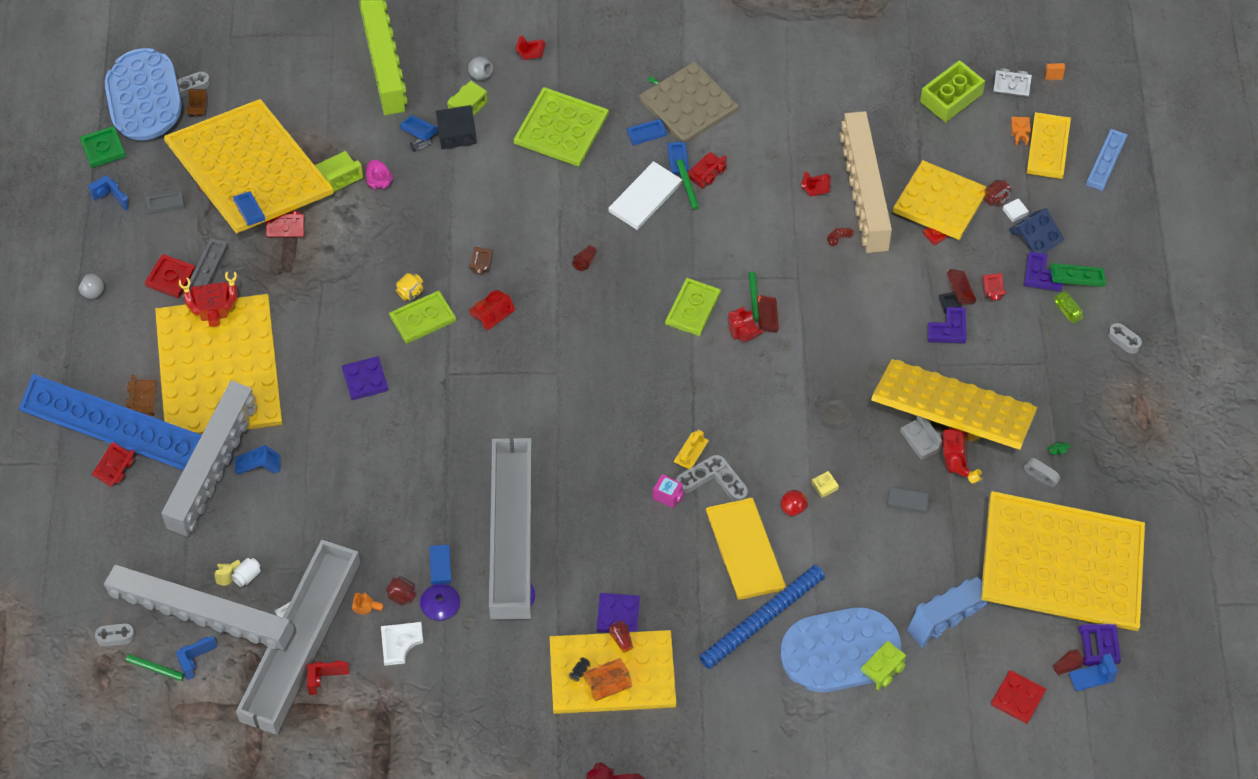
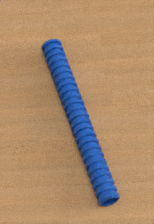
(762, 616)

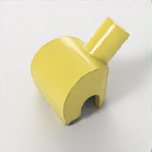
(224, 573)

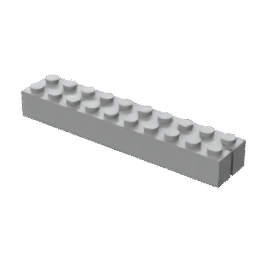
(510, 530)
(311, 615)

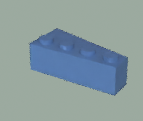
(946, 611)

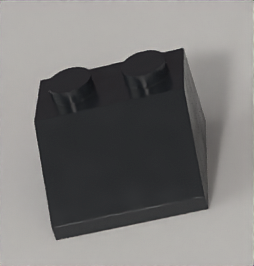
(456, 127)

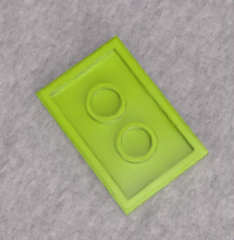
(693, 307)
(422, 317)

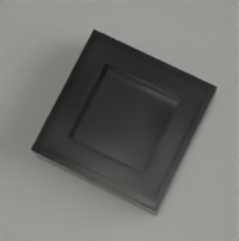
(949, 300)

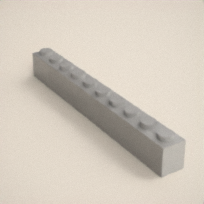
(199, 607)

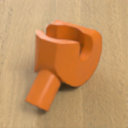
(364, 603)

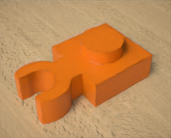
(1021, 129)

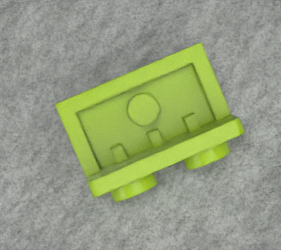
(884, 665)

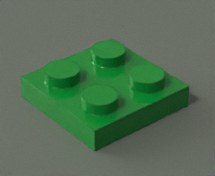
(102, 147)

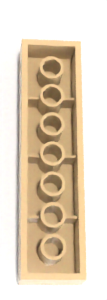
(866, 182)

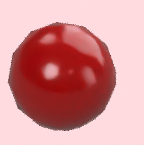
(794, 502)

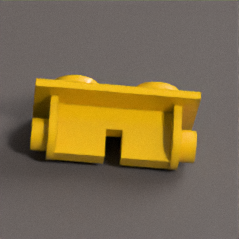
(691, 450)

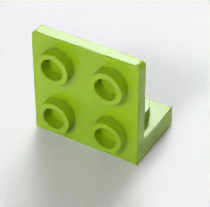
(340, 170)

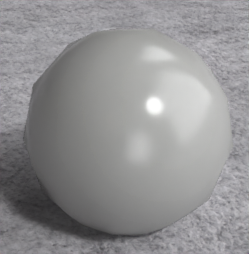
(480, 68)
(91, 286)

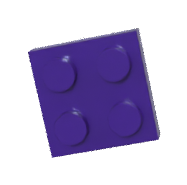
(365, 378)
(617, 608)

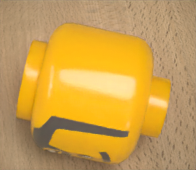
(409, 286)

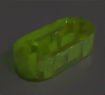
(1068, 307)

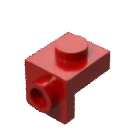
(530, 49)
(816, 185)
(993, 286)

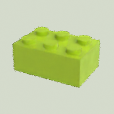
(952, 91)

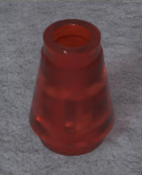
(584, 258)
(620, 633)
(1070, 661)

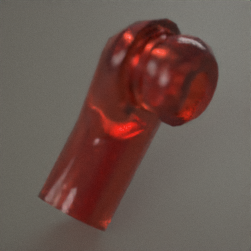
(838, 233)

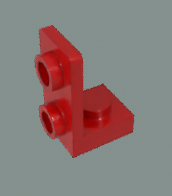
(319, 669)

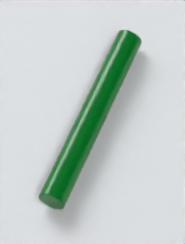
(687, 183)
(754, 294)
(155, 667)

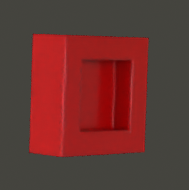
(934, 236)

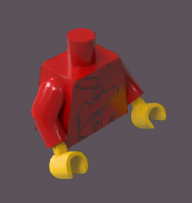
(211, 300)
(956, 453)

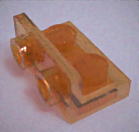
(142, 395)
(608, 679)

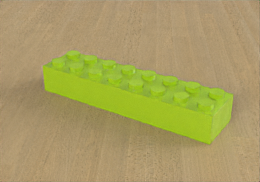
(383, 56)

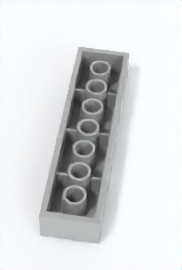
(209, 459)

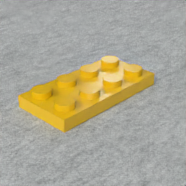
(1048, 145)

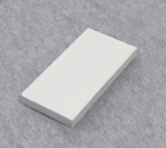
(645, 195)

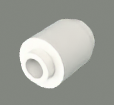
(246, 572)

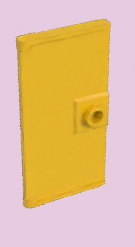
(745, 548)

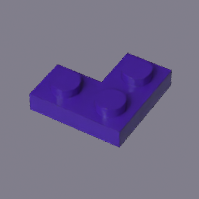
(1037, 275)
(952, 331)

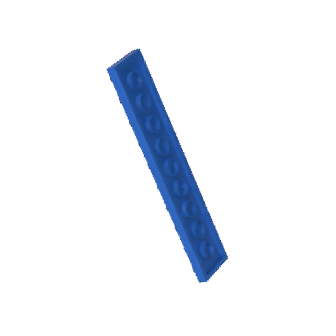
(109, 422)

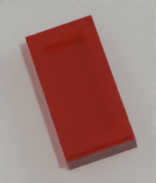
(961, 286)
(767, 313)

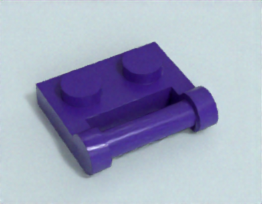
(1106, 642)

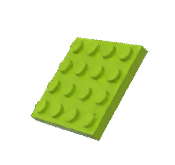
(561, 126)

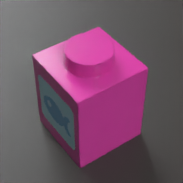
(668, 491)

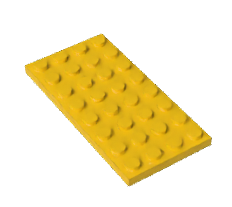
(955, 403)

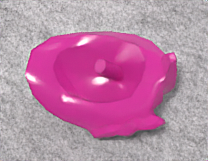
(378, 175)

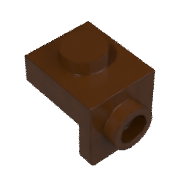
(197, 102)
(481, 260)

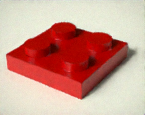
(167, 273)
(1018, 697)

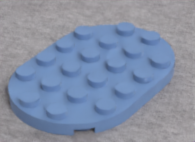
(143, 94)
(832, 647)

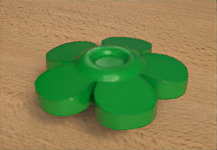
(1058, 447)

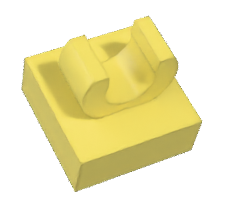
(825, 484)

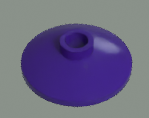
(441, 609)

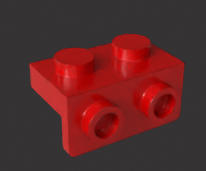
(492, 309)
(112, 464)

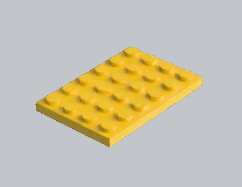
(648, 665)

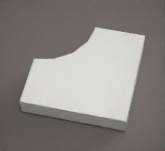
(398, 641)

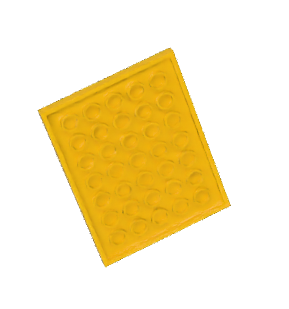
(248, 153)
(203, 360)
(1063, 561)

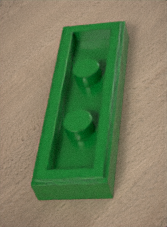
(1078, 275)

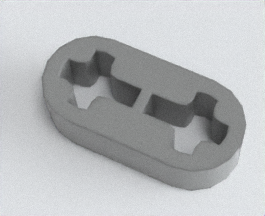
(1125, 338)
(1042, 472)
(114, 635)

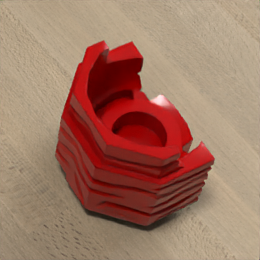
(742, 325)

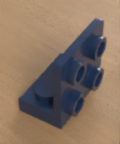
(1038, 231)

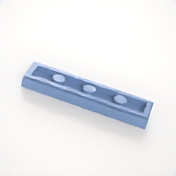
(1106, 160)

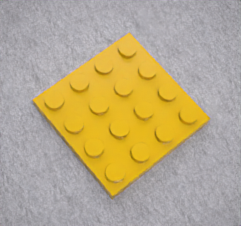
(940, 200)

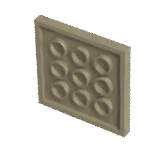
(688, 103)

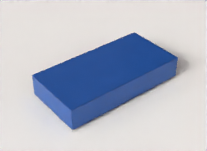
(418, 127)
(646, 132)
(677, 151)
(249, 208)
(440, 564)

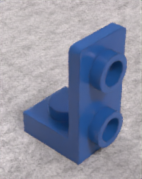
(104, 186)
(258, 457)
(188, 652)
(1094, 675)

